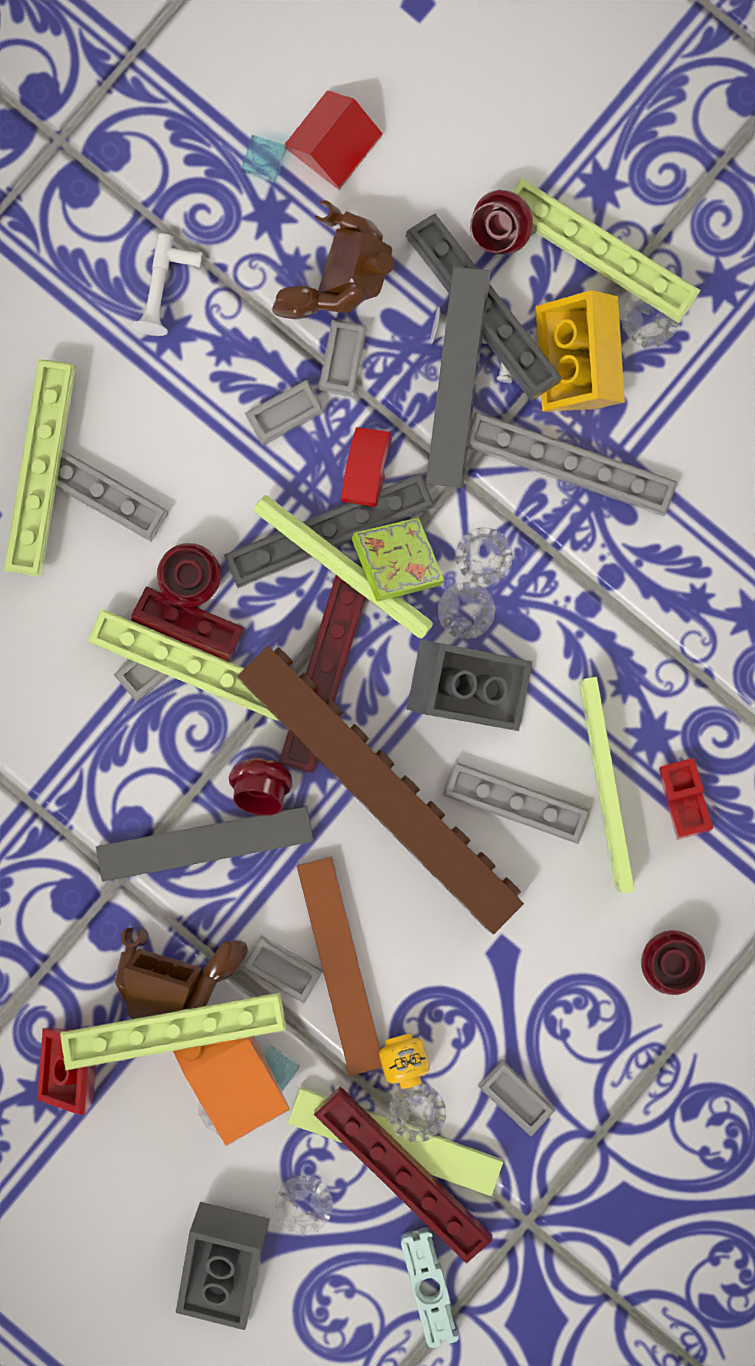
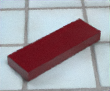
(187, 624)

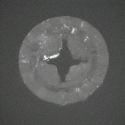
(651, 335)
(494, 542)
(471, 594)
(434, 1113)
(299, 1188)

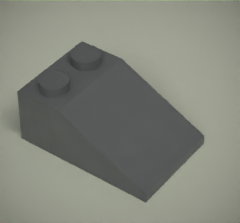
(469, 685)
(222, 1265)

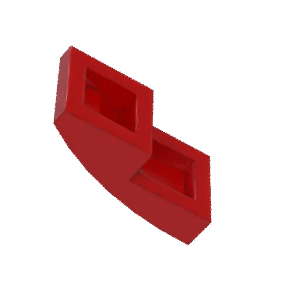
(365, 466)
(685, 798)

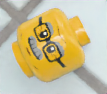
(404, 1060)

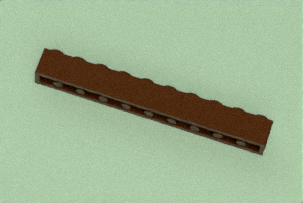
(380, 790)

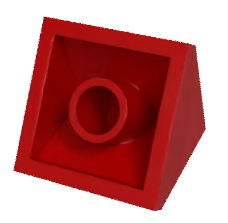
(334, 138)
(60, 1087)

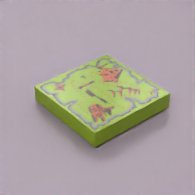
(397, 559)

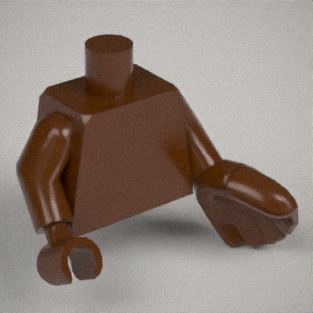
(352, 270)
(162, 985)

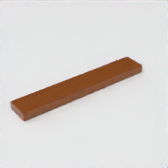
(340, 965)

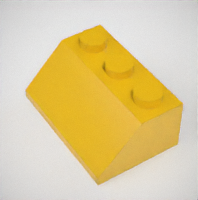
(585, 348)

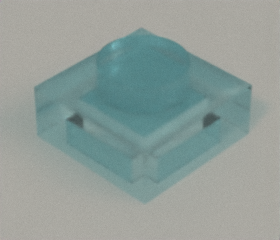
(263, 158)
(281, 1066)

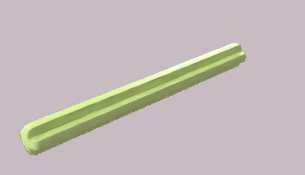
(339, 564)

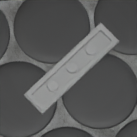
(109, 497)
(516, 802)

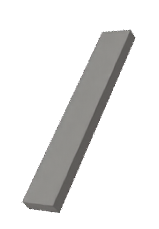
(571, 464)

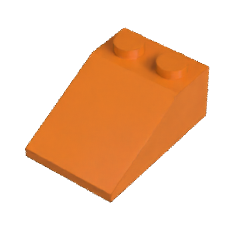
(233, 1085)

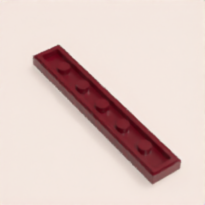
(328, 660)
(403, 1174)

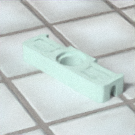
(434, 1309)

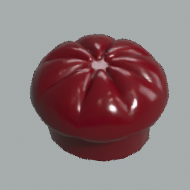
(501, 222)
(188, 574)
(260, 786)
(673, 962)

